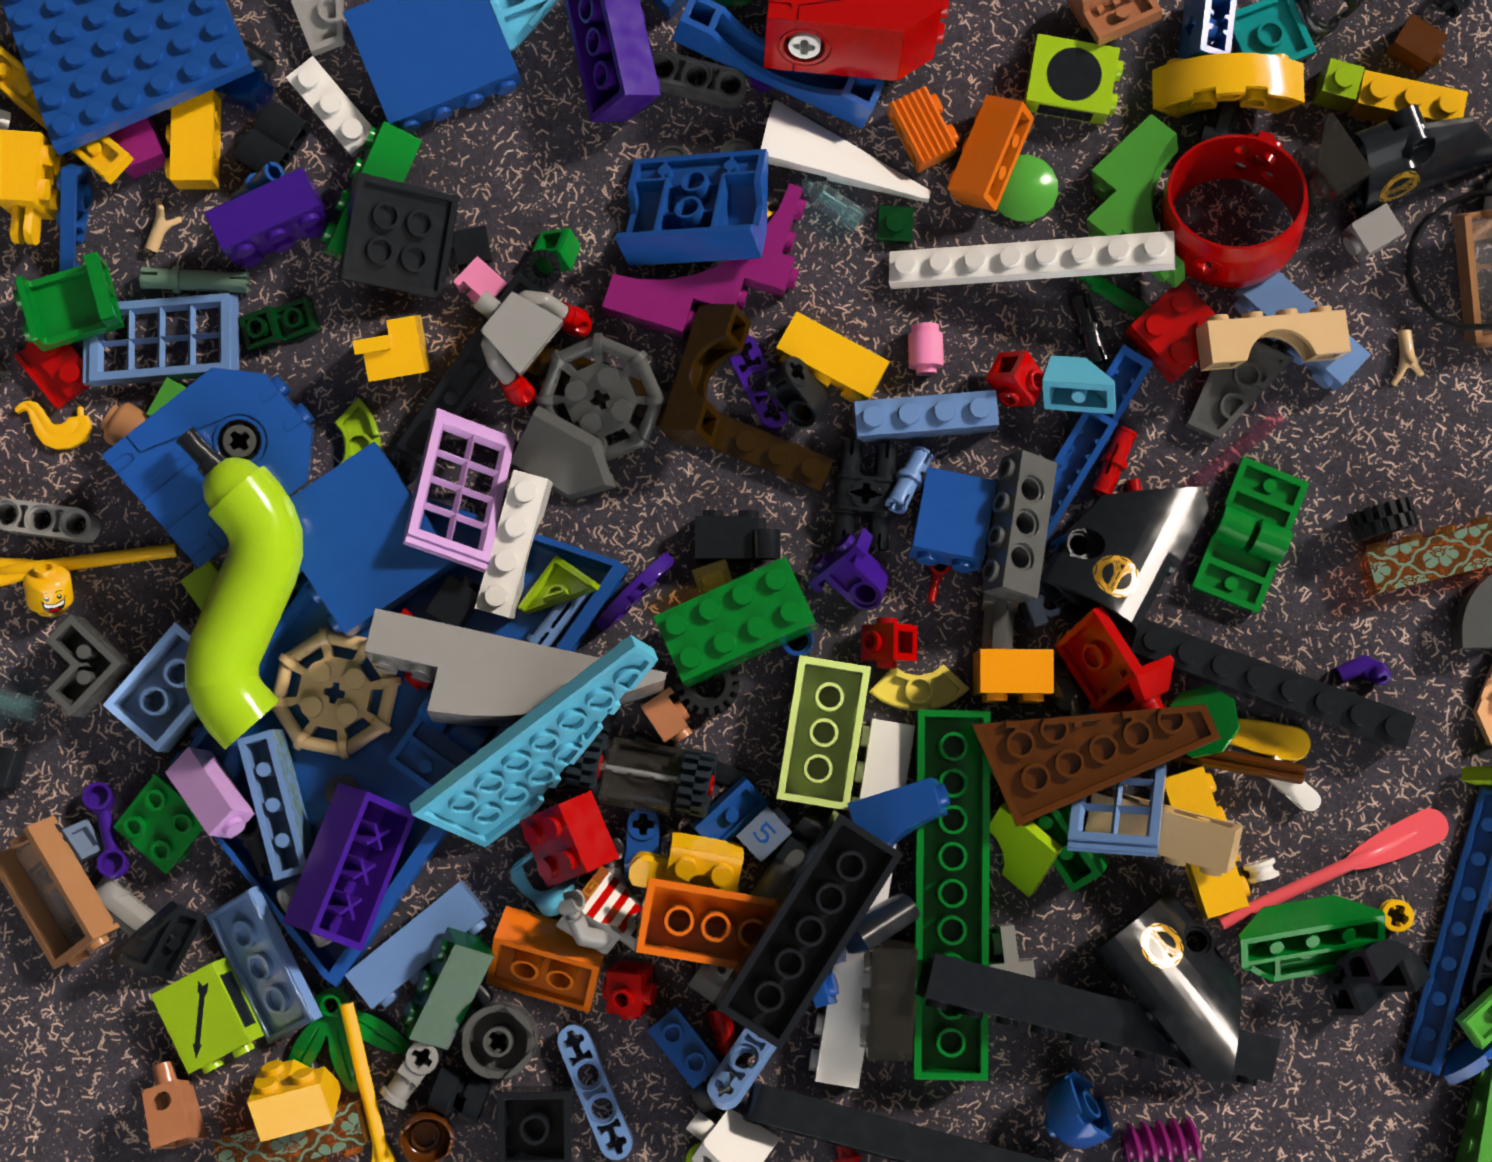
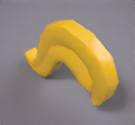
(59, 436)

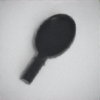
(1068, 695)

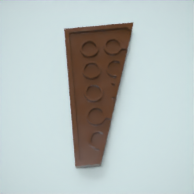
(1067, 758)

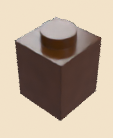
(1417, 45)

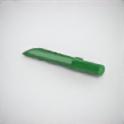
(1115, 295)

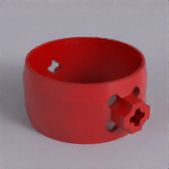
(1217, 160)

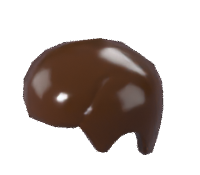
(418, 1132)

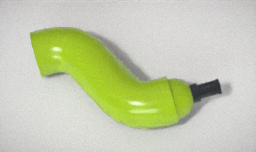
(246, 594)

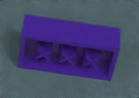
(349, 867)

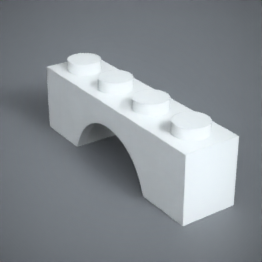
(512, 543)

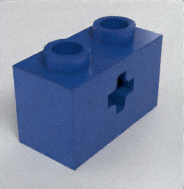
(1207, 27)
(684, 1046)

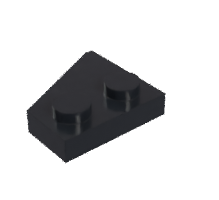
(161, 941)

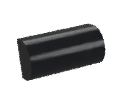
(883, 923)

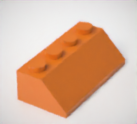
(698, 922)

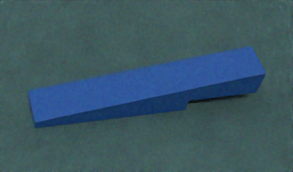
(1093, 432)

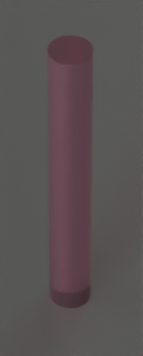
(1239, 448)

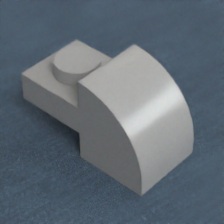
(1005, 945)

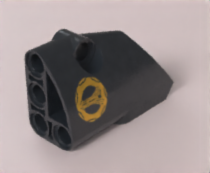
(1417, 156)
(1122, 553)
(1186, 993)

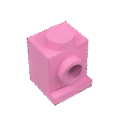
(479, 278)

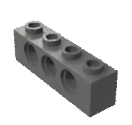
(1019, 527)

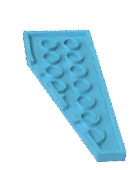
(517, 767)

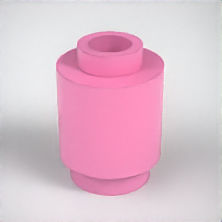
(925, 348)

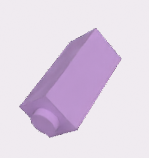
(210, 793)

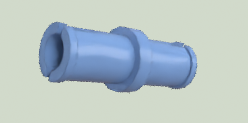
(909, 480)

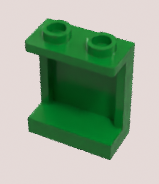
(69, 304)

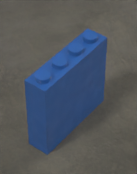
(431, 56)
(355, 541)

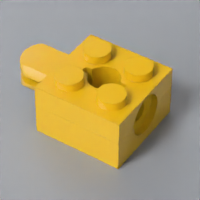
(28, 182)
(691, 861)

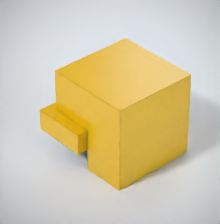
(395, 354)

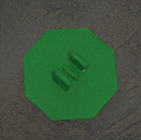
(1223, 712)

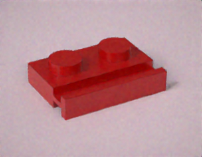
(54, 372)

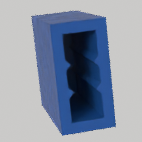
(953, 520)

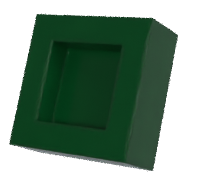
(895, 224)

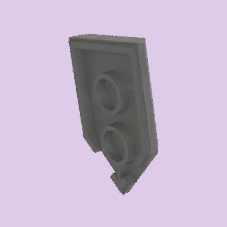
(563, 455)

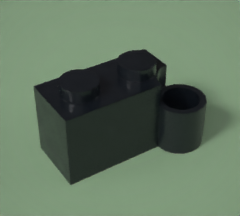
(735, 538)

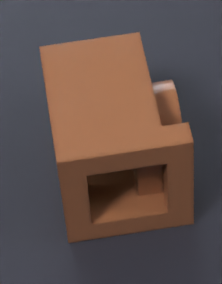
(668, 717)

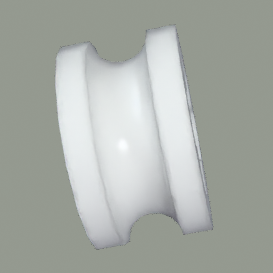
(1261, 870)

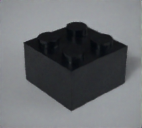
(536, 1124)

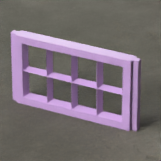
(445, 547)

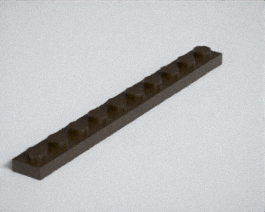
(732, 438)

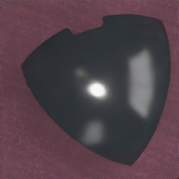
(1372, 971)

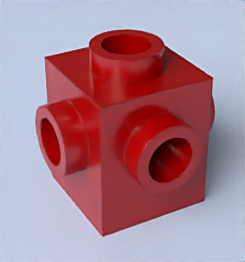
(1016, 378)
(881, 640)
(629, 989)

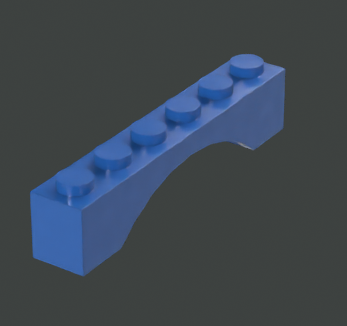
(720, 36)

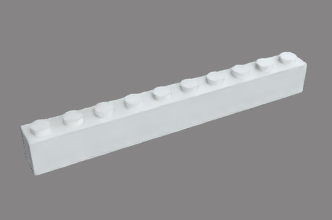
(839, 1054)

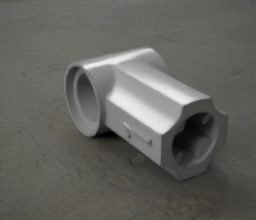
(123, 906)

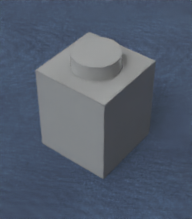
(1372, 233)

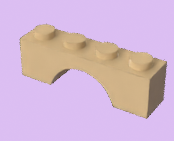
(1314, 335)

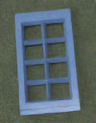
(228, 341)
(1121, 843)

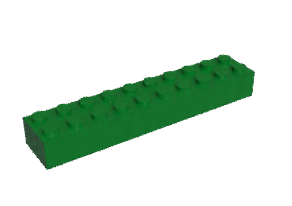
(951, 888)

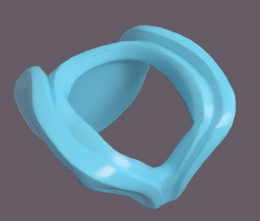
(545, 901)

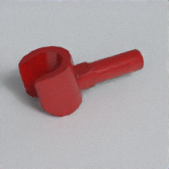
(935, 582)

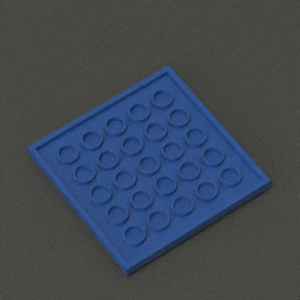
(121, 60)

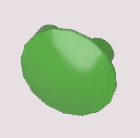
(1029, 190)

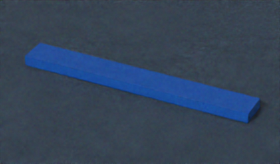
(1454, 944)

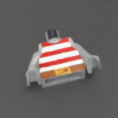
(602, 909)

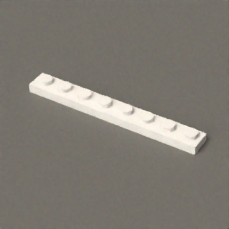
(1032, 260)

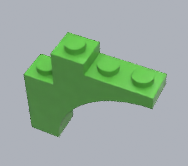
(1128, 186)

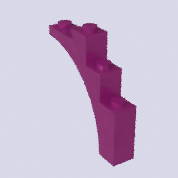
(669, 303)

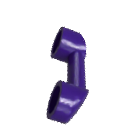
(101, 801)

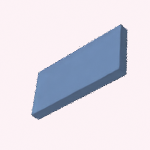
(263, 964)

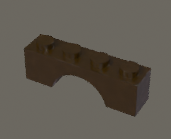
(715, 336)

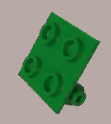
(160, 824)

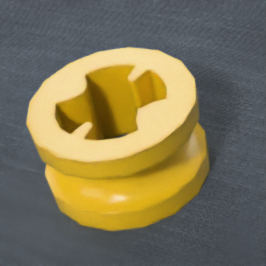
(1405, 910)

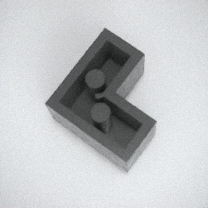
(92, 670)

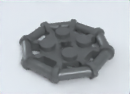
(606, 379)

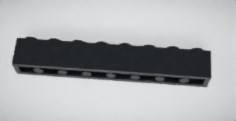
(1274, 686)

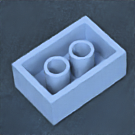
(154, 694)

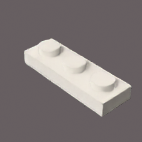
(330, 105)

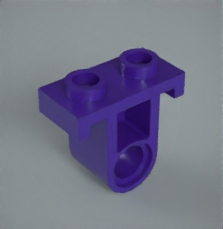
(850, 570)

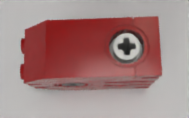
(853, 36)

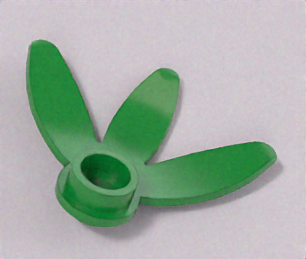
(331, 1025)

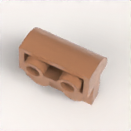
(1114, 18)

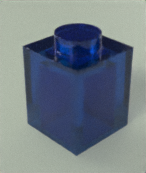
(248, 91)

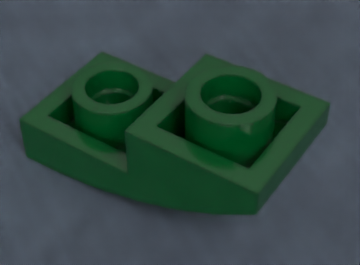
(280, 324)

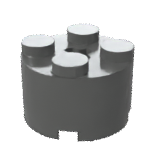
(499, 1061)

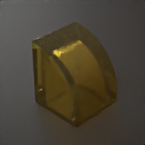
(711, 576)

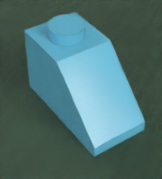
(1077, 386)

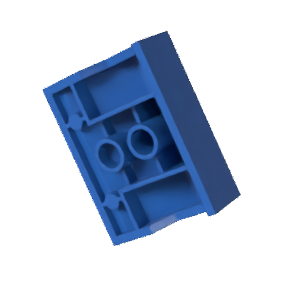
(696, 208)

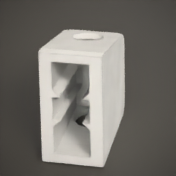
(731, 1139)

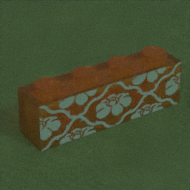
(1428, 558)
(344, 1135)

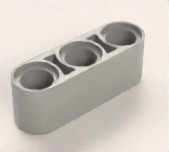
(62, 521)

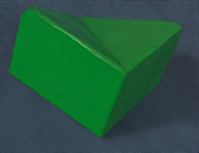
(562, 244)

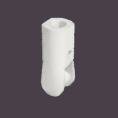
(1300, 794)

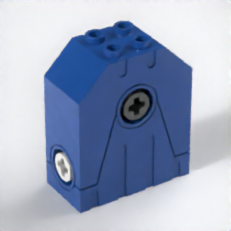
(217, 407)

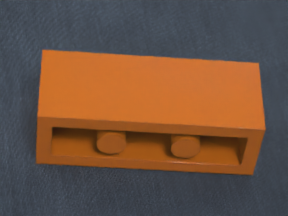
(990, 152)

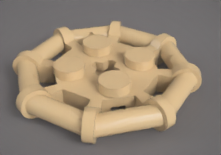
(317, 705)

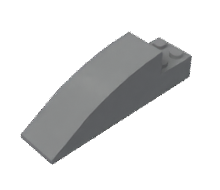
(478, 673)

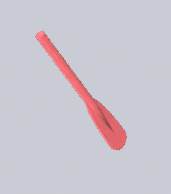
(1391, 844)

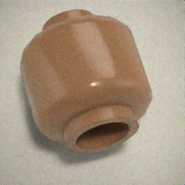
(121, 421)

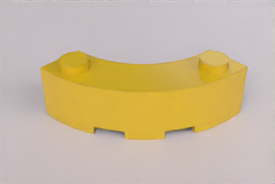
(1253, 79)

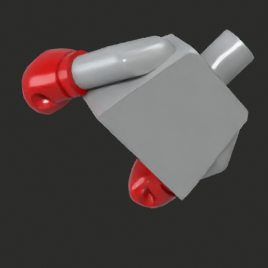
(520, 332)

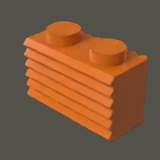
(922, 128)

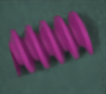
(1160, 1141)

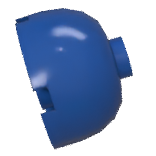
(1075, 1114)

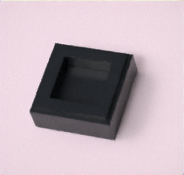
(470, 244)

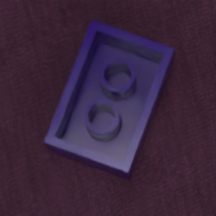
(269, 218)

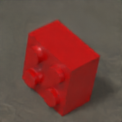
(1168, 331)
(569, 839)

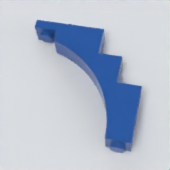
(890, 818)

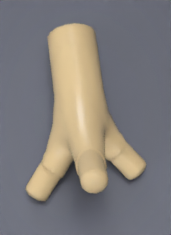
(159, 227)
(1406, 357)

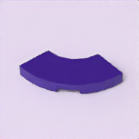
(635, 592)

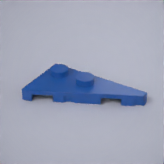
(73, 210)

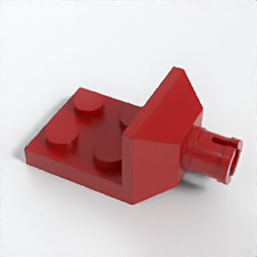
(1110, 669)

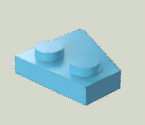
(519, 18)

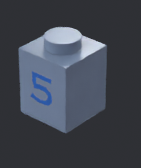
(765, 832)

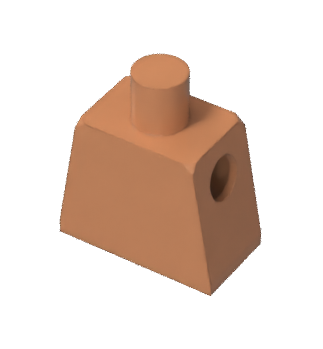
(176, 1121)

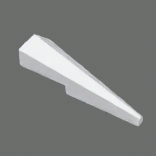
(810, 148)

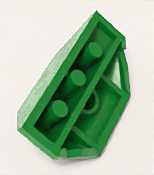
(1307, 936)

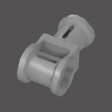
(410, 1074)

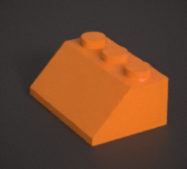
(543, 961)

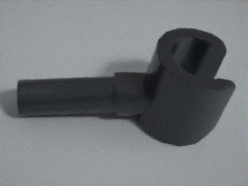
(482, 998)

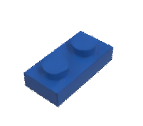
(731, 811)

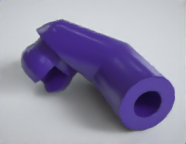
(1364, 667)

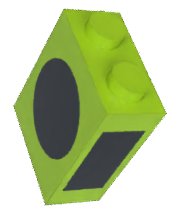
(1072, 79)
(208, 1016)

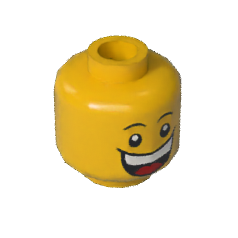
(48, 589)

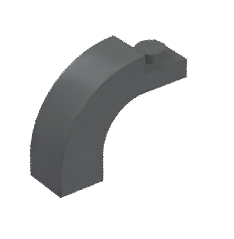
(1473, 617)

